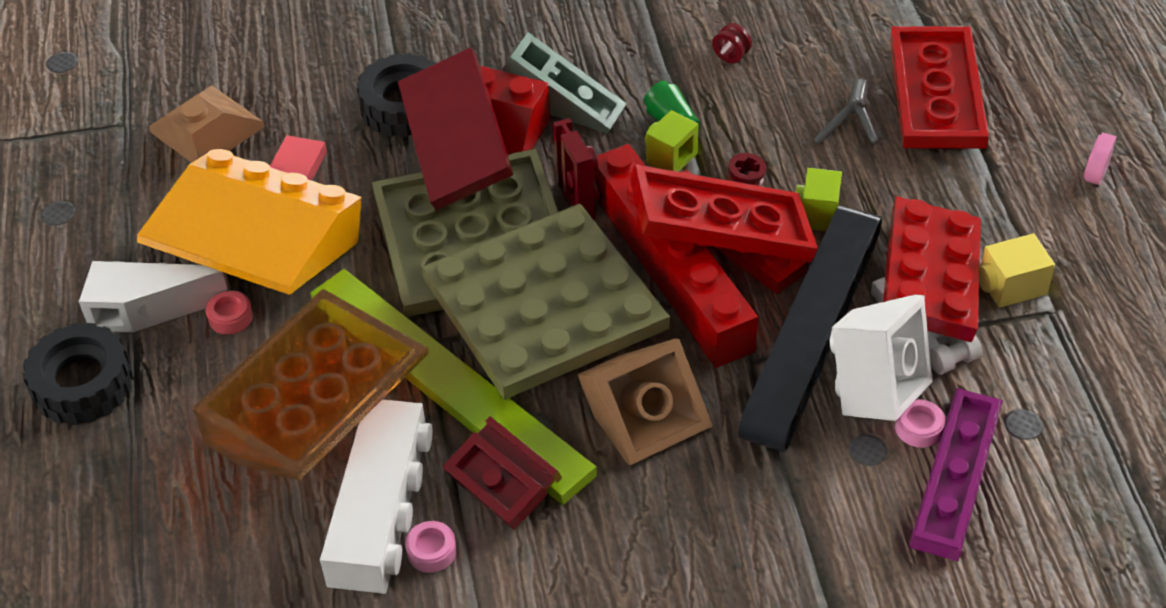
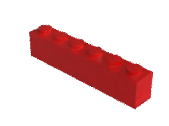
(682, 270)

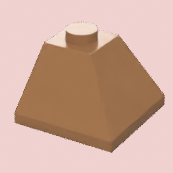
(206, 124)
(646, 400)

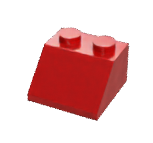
(519, 107)

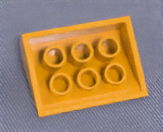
(254, 221)

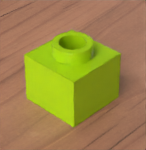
(671, 142)
(820, 196)

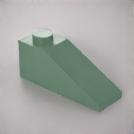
(570, 89)

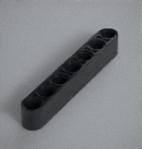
(805, 336)

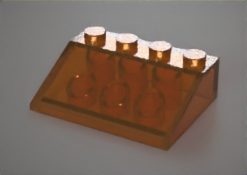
(305, 387)

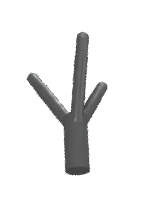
(855, 106)

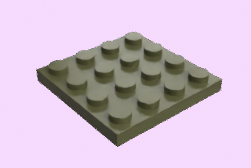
(422, 235)
(544, 300)

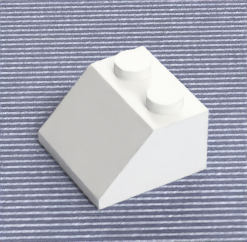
(882, 358)

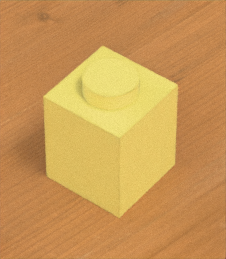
(1016, 270)

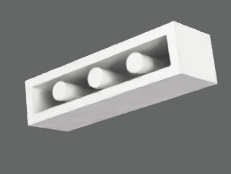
(375, 498)

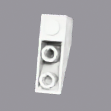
(146, 294)

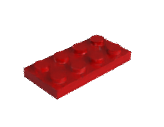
(938, 87)
(722, 214)
(937, 257)

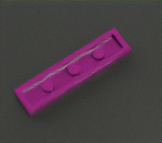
(956, 475)

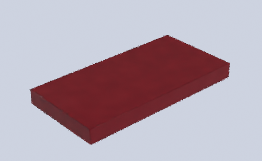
(454, 129)

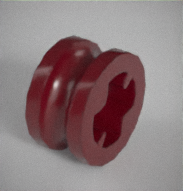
(723, 42)
(747, 162)

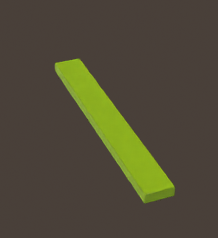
(466, 392)

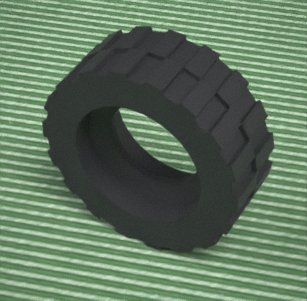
(380, 79)
(69, 346)

